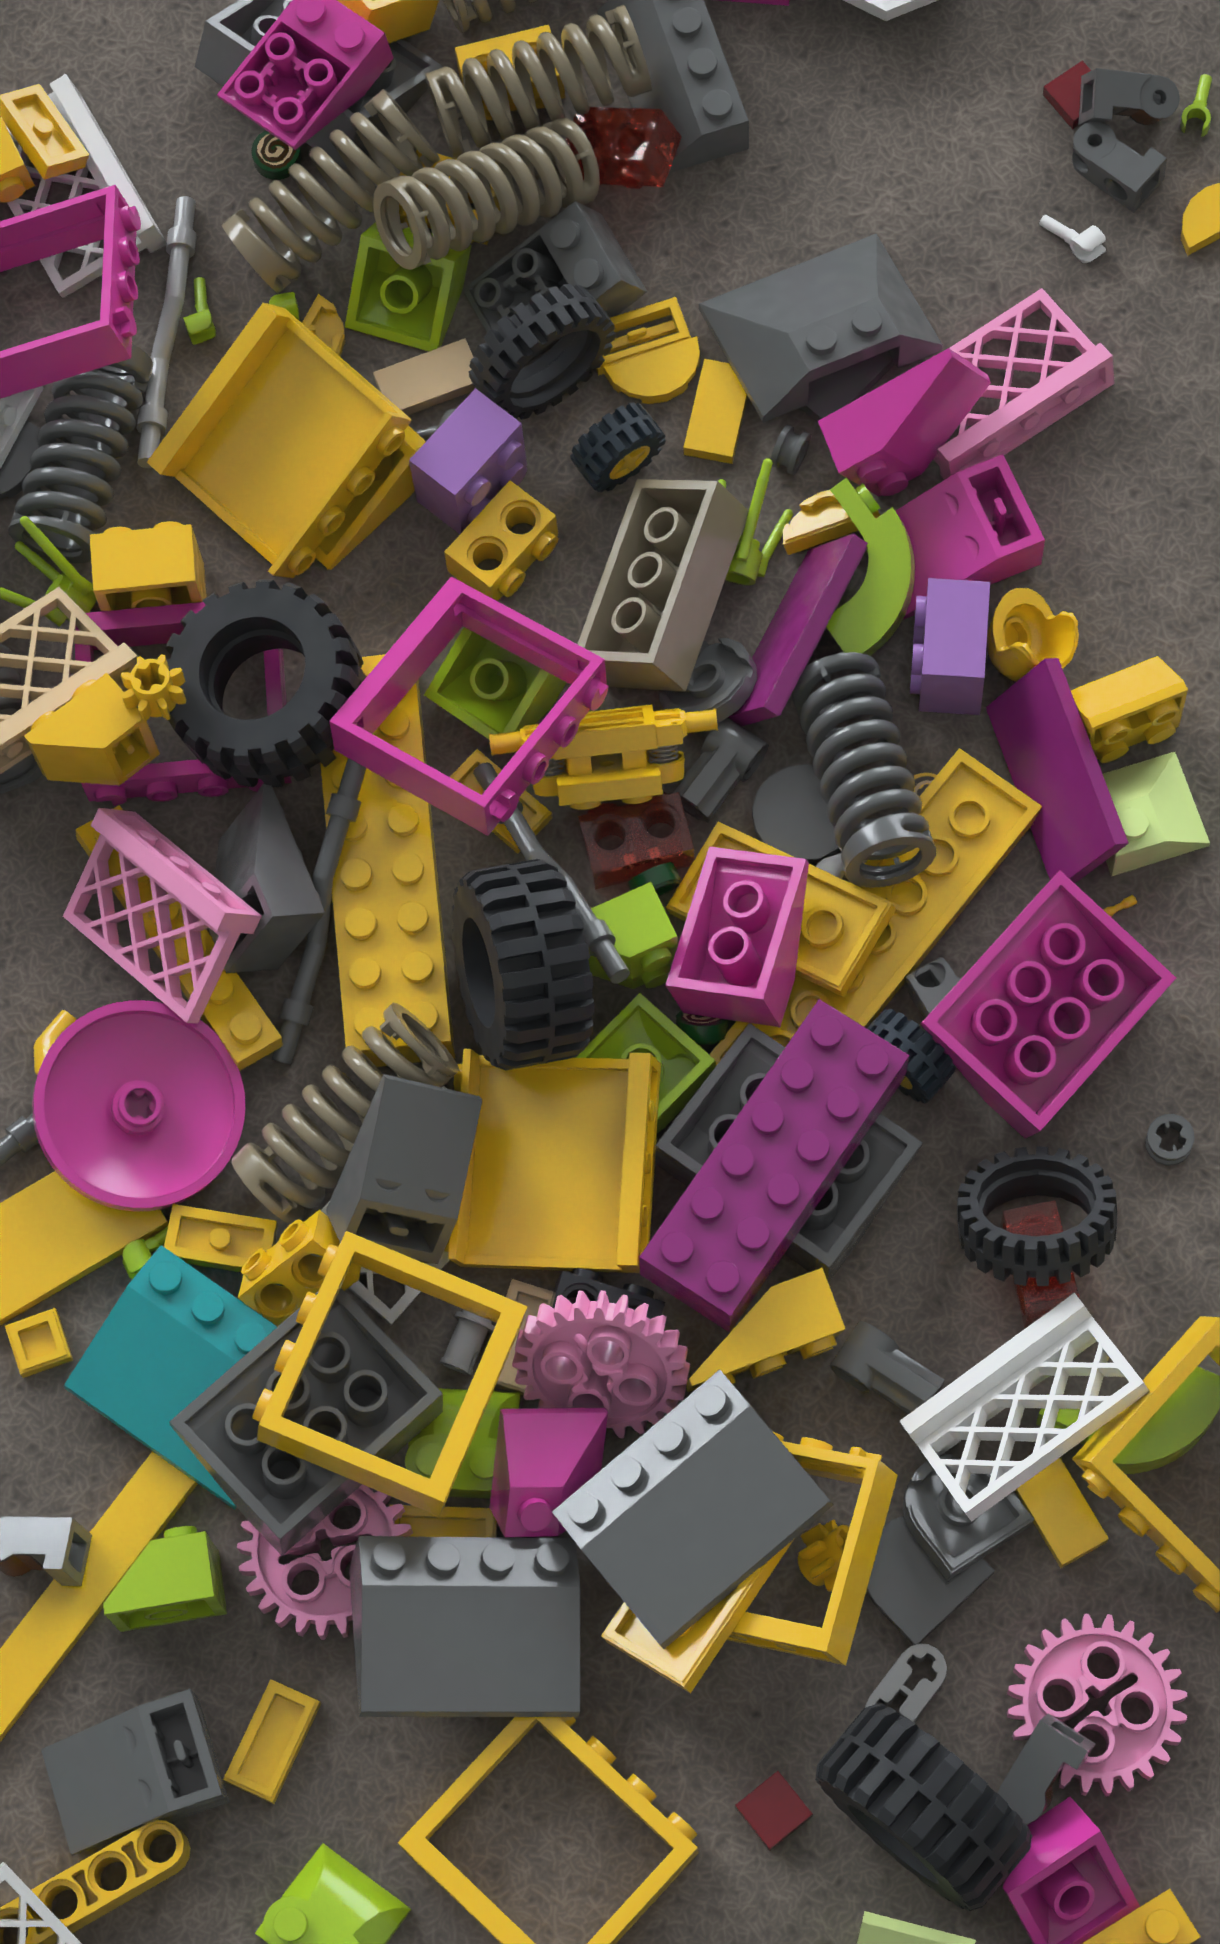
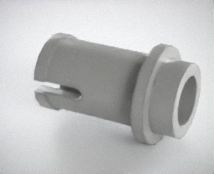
(466, 1342)

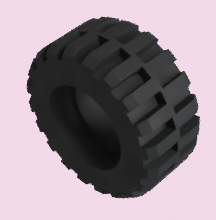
(225, 637)
(522, 964)
(924, 1806)

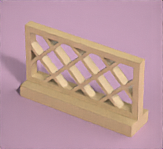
(114, 662)

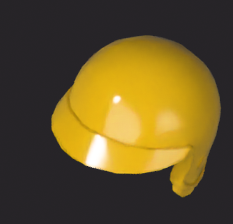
(1028, 632)

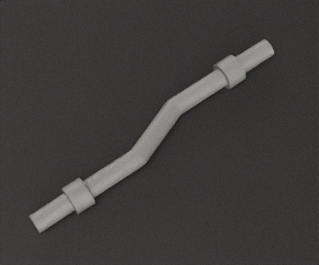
(180, 247)

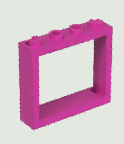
(56, 230)
(410, 657)
(167, 779)

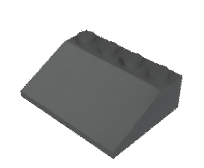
(239, 27)
(852, 1198)
(351, 1389)
(692, 1509)
(466, 1626)

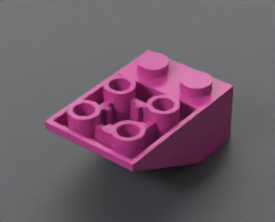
(307, 69)
(972, 528)

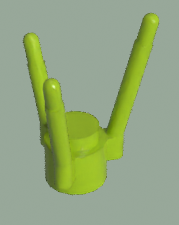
(747, 559)
(69, 581)

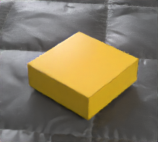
(38, 1343)

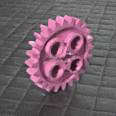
(602, 1359)
(332, 1598)
(1065, 1664)

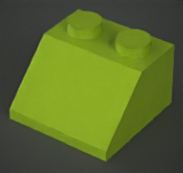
(401, 302)
(492, 686)
(642, 937)
(169, 1583)

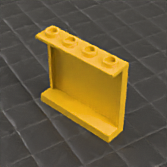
(281, 439)
(559, 1164)

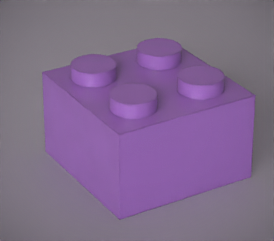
(468, 461)
(950, 646)

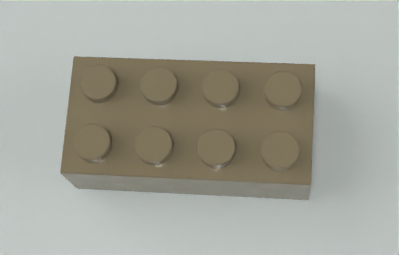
(663, 582)

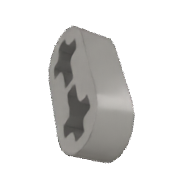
(901, 1672)

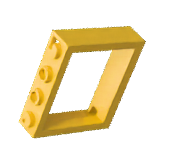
(352, 1462)
(1107, 1479)
(835, 1637)
(598, 1761)

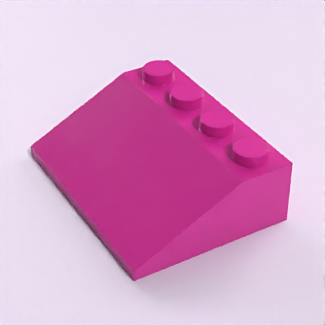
(1046, 1005)

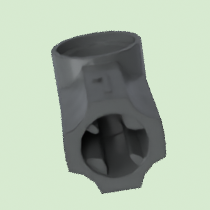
(725, 760)
(874, 1363)

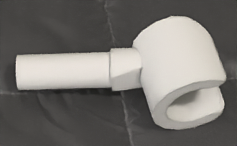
(1084, 246)

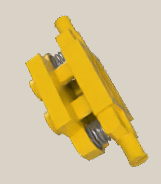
(614, 754)

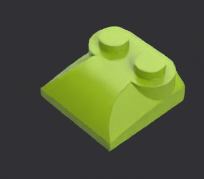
(647, 1030)
(478, 1466)
(332, 1906)

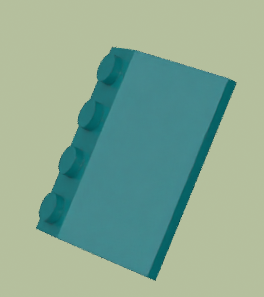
(163, 1350)

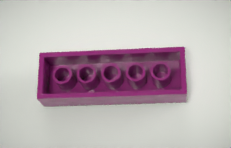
(773, 1165)

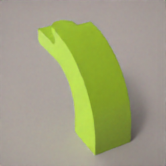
(885, 595)
(1171, 1429)

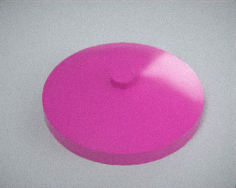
(138, 1106)

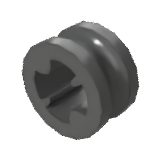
(790, 449)
(1185, 1138)

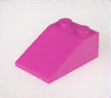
(901, 424)
(741, 937)

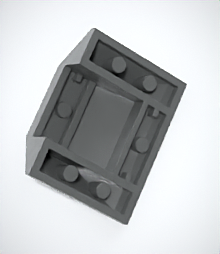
(816, 323)

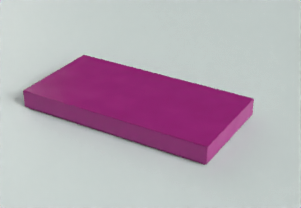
(799, 626)
(1058, 770)

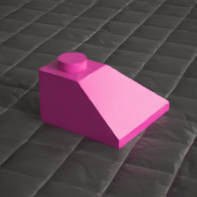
(541, 1463)
(1068, 1880)

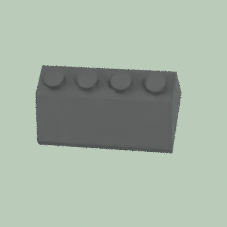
(688, 78)

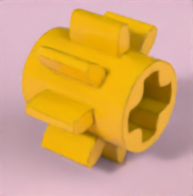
(153, 688)
(823, 1553)

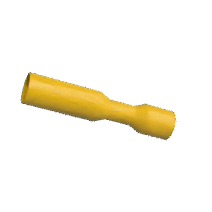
(1125, 903)

